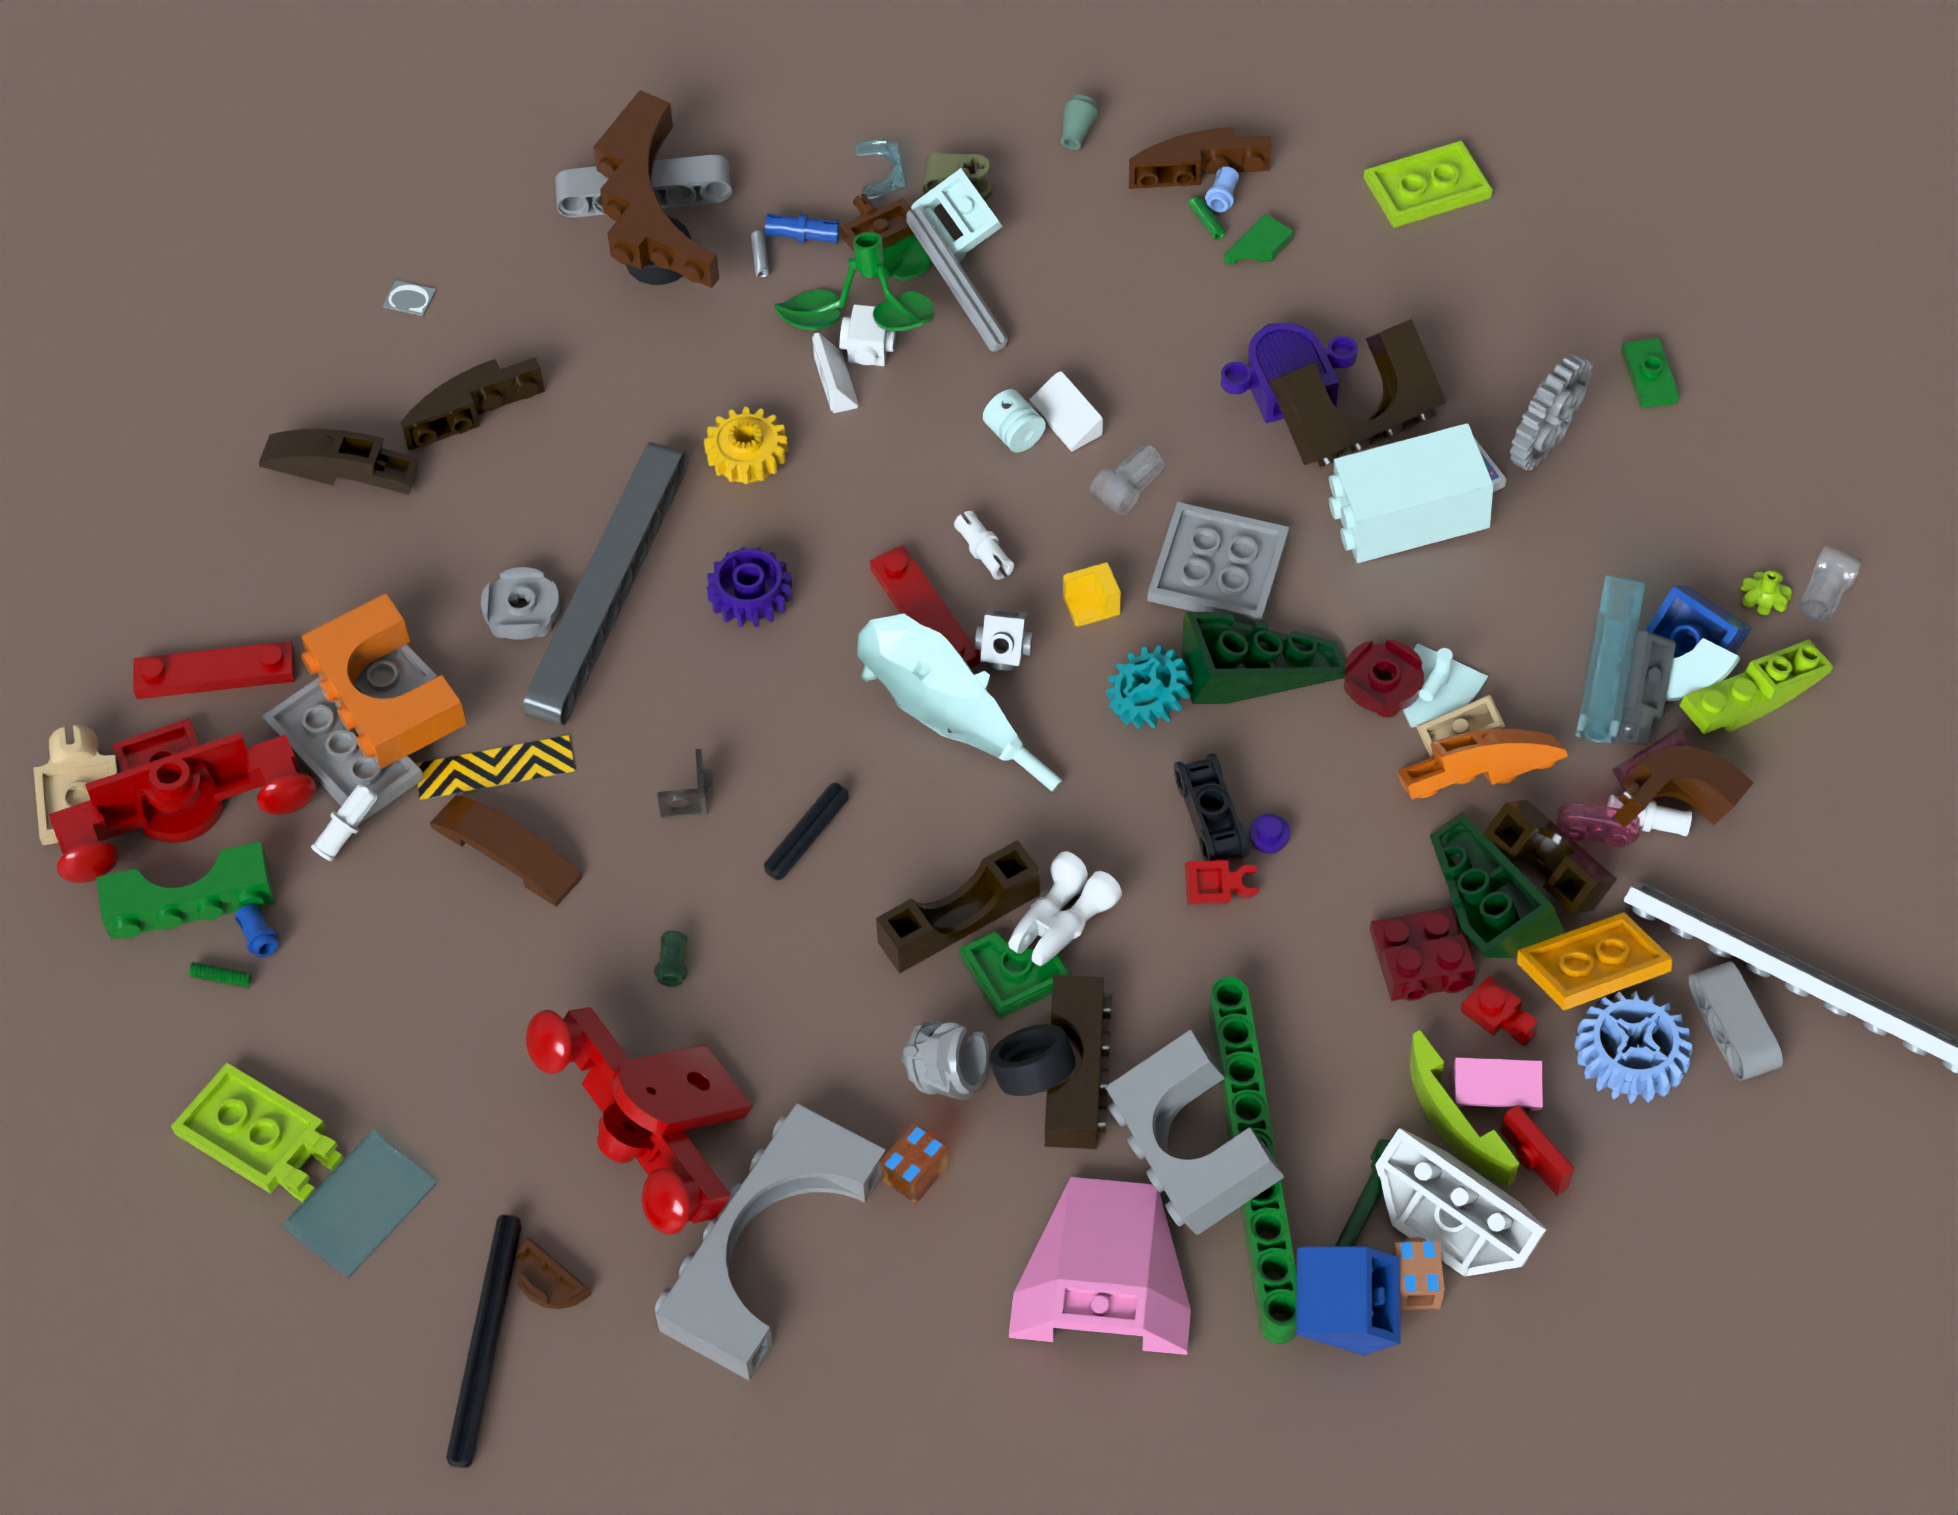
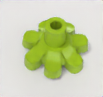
(1766, 591)

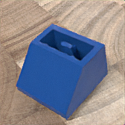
(1348, 1298)

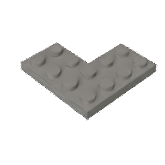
(331, 750)

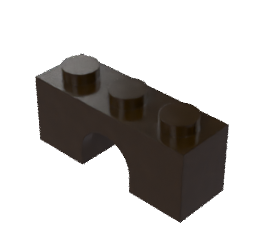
(1571, 872)

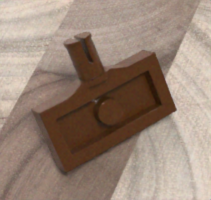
(885, 220)

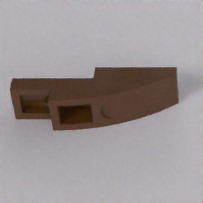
(1187, 156)

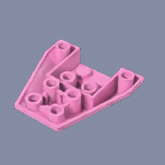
(1105, 1269)

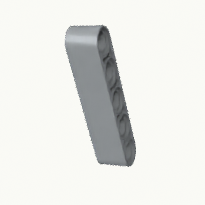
(674, 183)

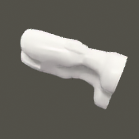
(1061, 927)

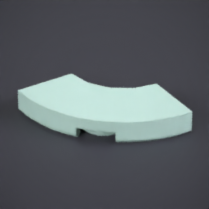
(1699, 669)

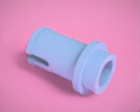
(1220, 196)

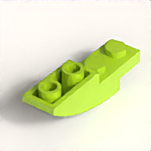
(1758, 690)

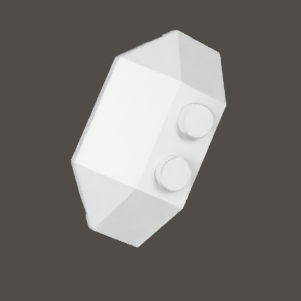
(1450, 1203)

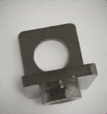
(696, 797)

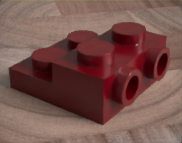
(1422, 954)

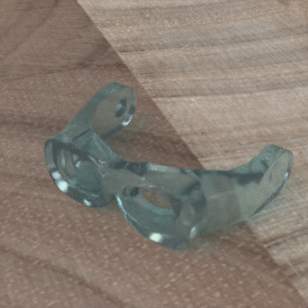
(890, 151)

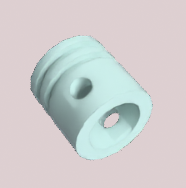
(1016, 426)

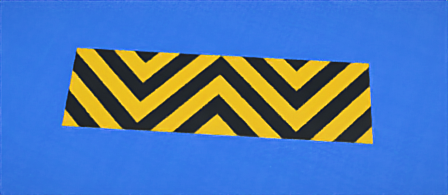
(495, 767)

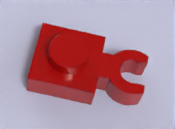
(1212, 882)

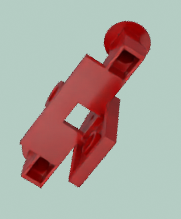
(173, 793)
(646, 1098)

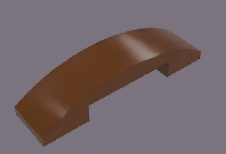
(509, 845)

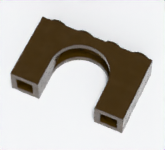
(1408, 393)

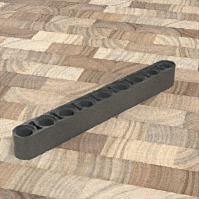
(605, 584)

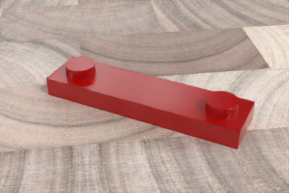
(918, 599)
(213, 670)

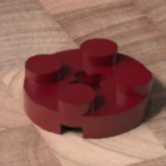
(1378, 695)

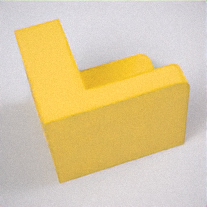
(1091, 594)

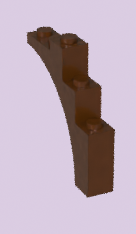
(641, 227)

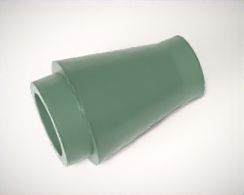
(1078, 118)

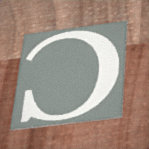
(409, 297)

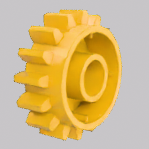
(746, 446)

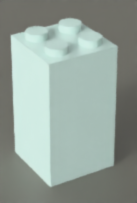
(1411, 493)

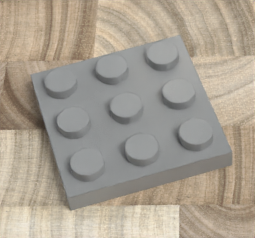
(1218, 563)

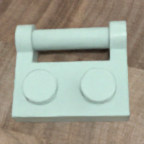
(966, 210)

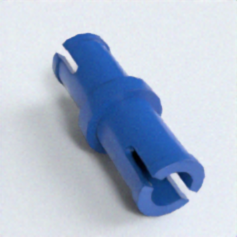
(802, 228)

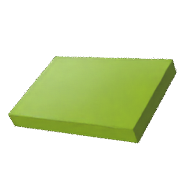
(1427, 184)

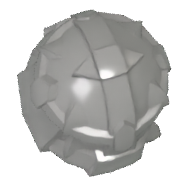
(940, 1064)

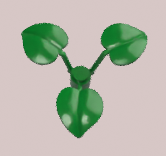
(901, 260)

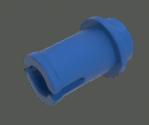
(260, 937)

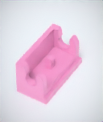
(1497, 1083)

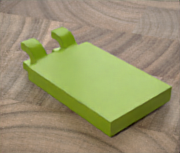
(256, 1132)

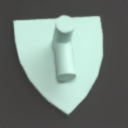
(1445, 686)

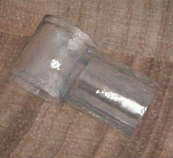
(1122, 486)
(1830, 579)

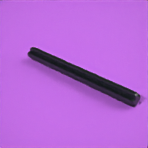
(483, 1342)

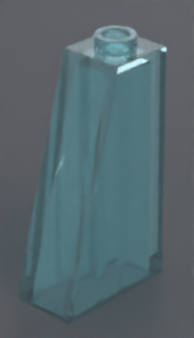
(1609, 659)

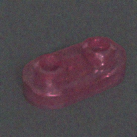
(1595, 823)

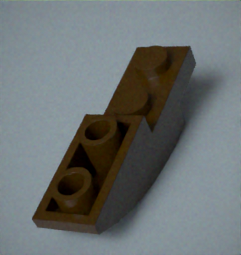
(456, 403)
(333, 453)

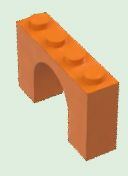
(388, 726)

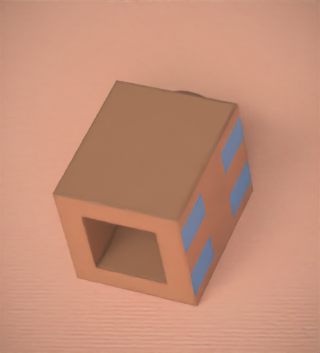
(1420, 1274)

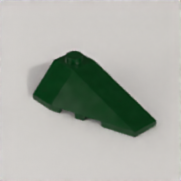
(1250, 661)
(1490, 894)

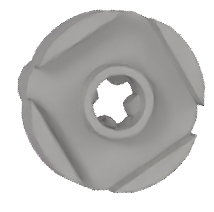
(524, 622)

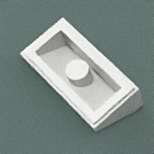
(834, 375)
(1067, 412)

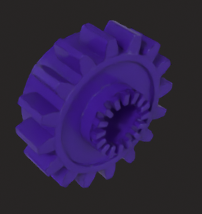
(749, 586)

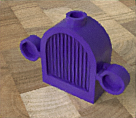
(1280, 350)

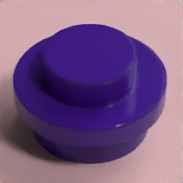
(1269, 833)

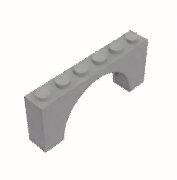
(801, 1158)

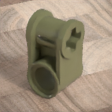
(942, 165)

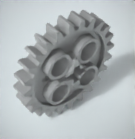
(1551, 412)

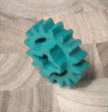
(1149, 687)

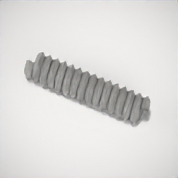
(760, 254)

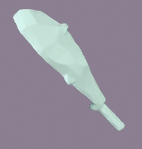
(941, 690)

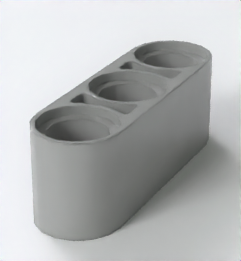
(1735, 1021)

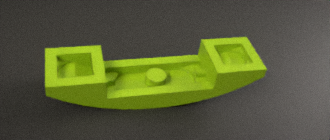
(1484, 1153)

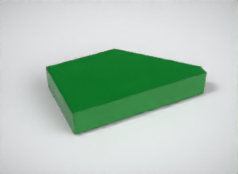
(1261, 241)

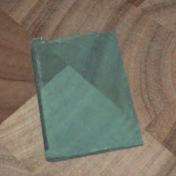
(359, 1204)

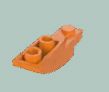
(1494, 752)

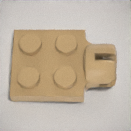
(64, 777)

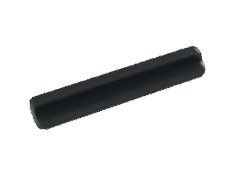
(806, 831)

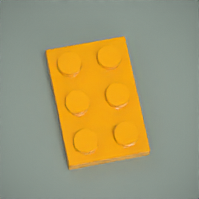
(1594, 961)

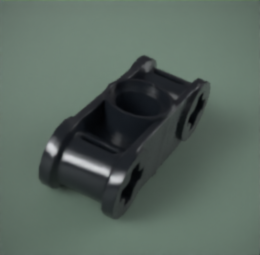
(1201, 787)

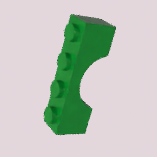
(136, 906)

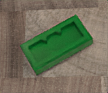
(1650, 373)

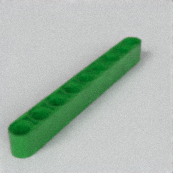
(1257, 1213)

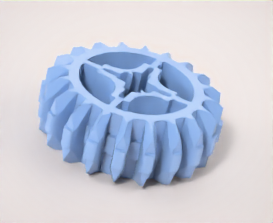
(1638, 1069)

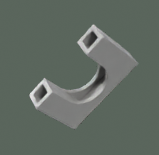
(1199, 1188)

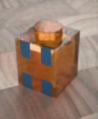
(914, 1163)

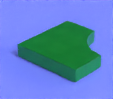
(1006, 977)

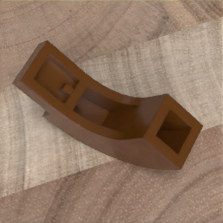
(1687, 774)

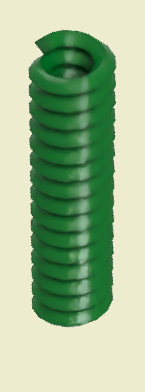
(1207, 217)
(219, 975)

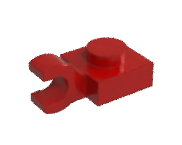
(1498, 1008)

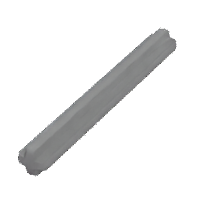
(957, 279)

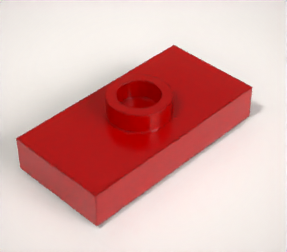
(1536, 1150)

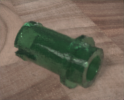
(671, 968)

